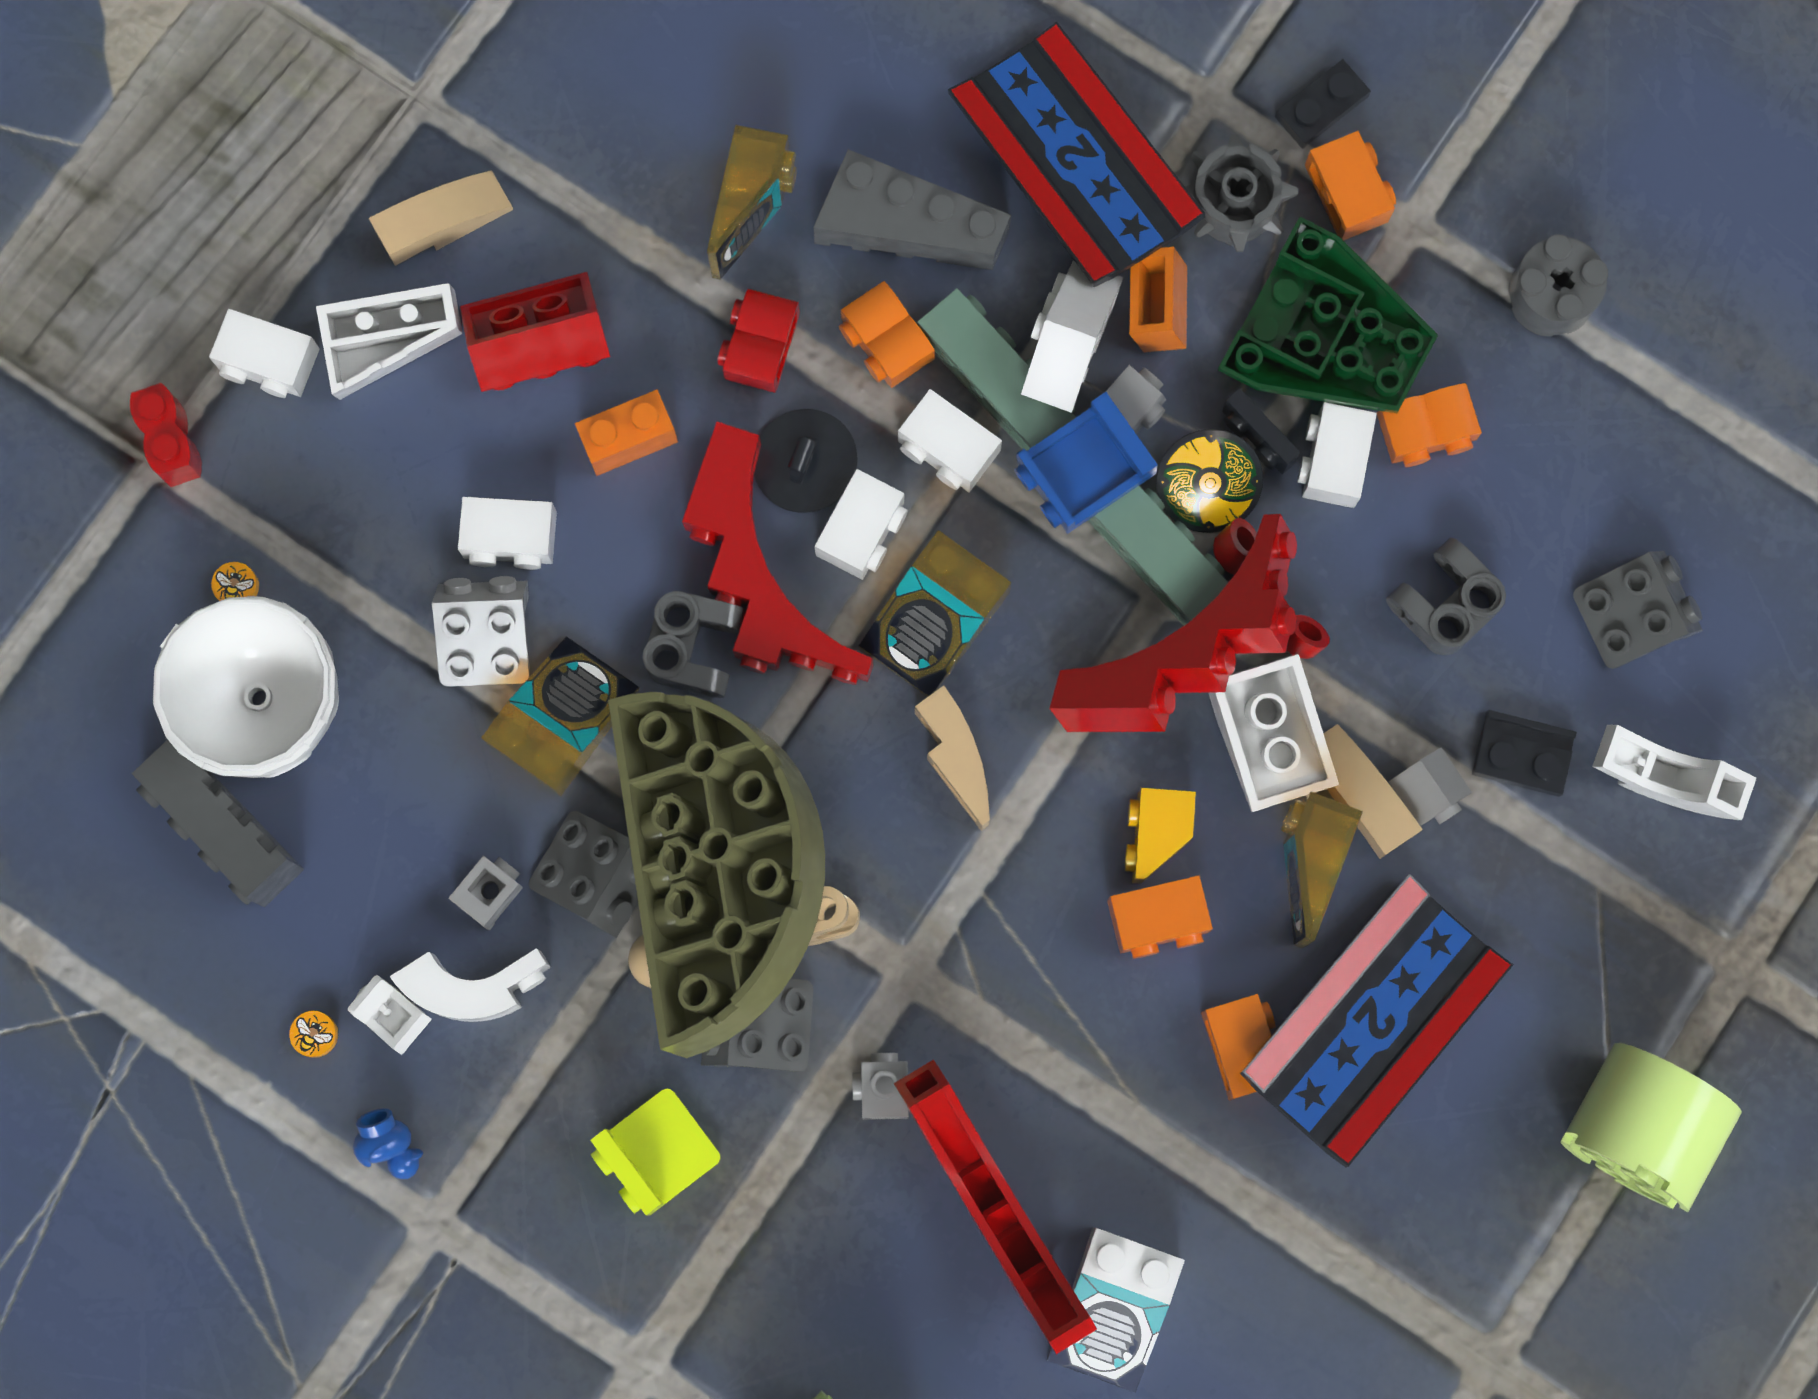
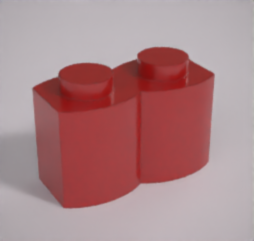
(760, 340)
(165, 438)

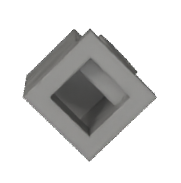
(470, 894)

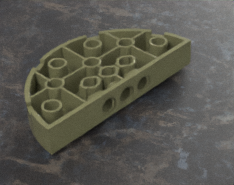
(719, 861)

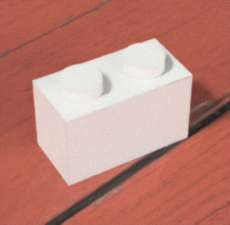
(263, 354)
(948, 442)
(1337, 454)
(861, 524)
(507, 532)

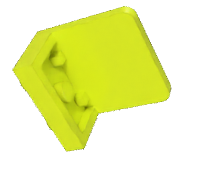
(655, 1152)

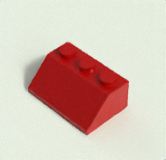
(534, 332)

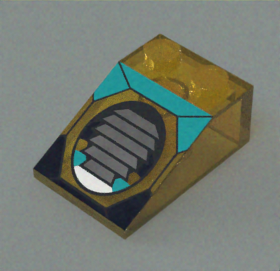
(751, 193)
(935, 614)
(558, 715)
(1314, 855)

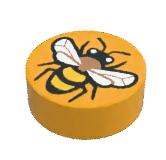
(234, 580)
(313, 1034)

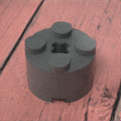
(1572, 267)

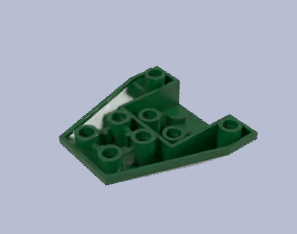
(1329, 329)

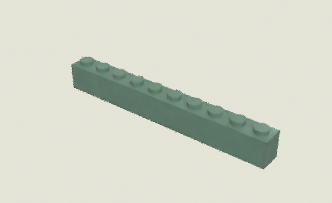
(1132, 525)

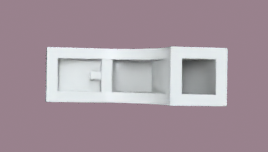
(1673, 777)
(469, 1000)

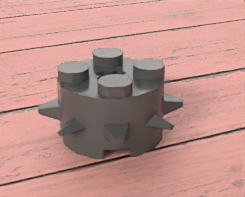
(1241, 169)

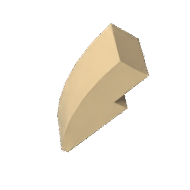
(440, 215)
(956, 755)
(1385, 817)

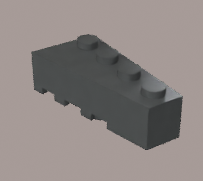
(908, 216)
(217, 824)

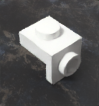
(389, 1014)

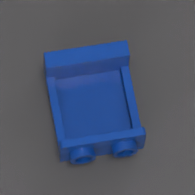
(1085, 465)

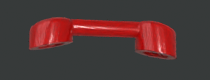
(1230, 551)

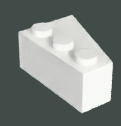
(384, 332)
(1068, 337)

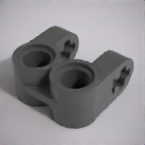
(1469, 575)
(681, 639)

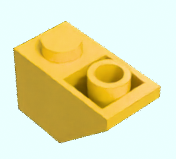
(1162, 829)

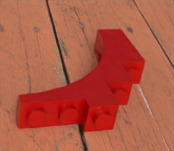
(772, 625)
(1198, 657)
(994, 1207)

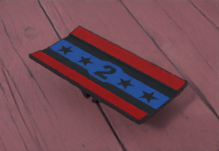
(1077, 156)
(1375, 1022)

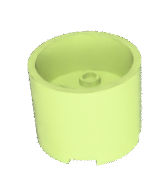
(1651, 1126)

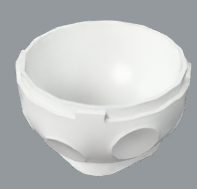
(217, 665)

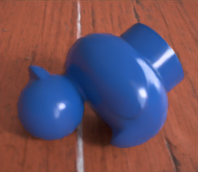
(386, 1139)

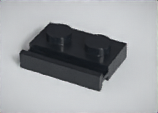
(1524, 753)

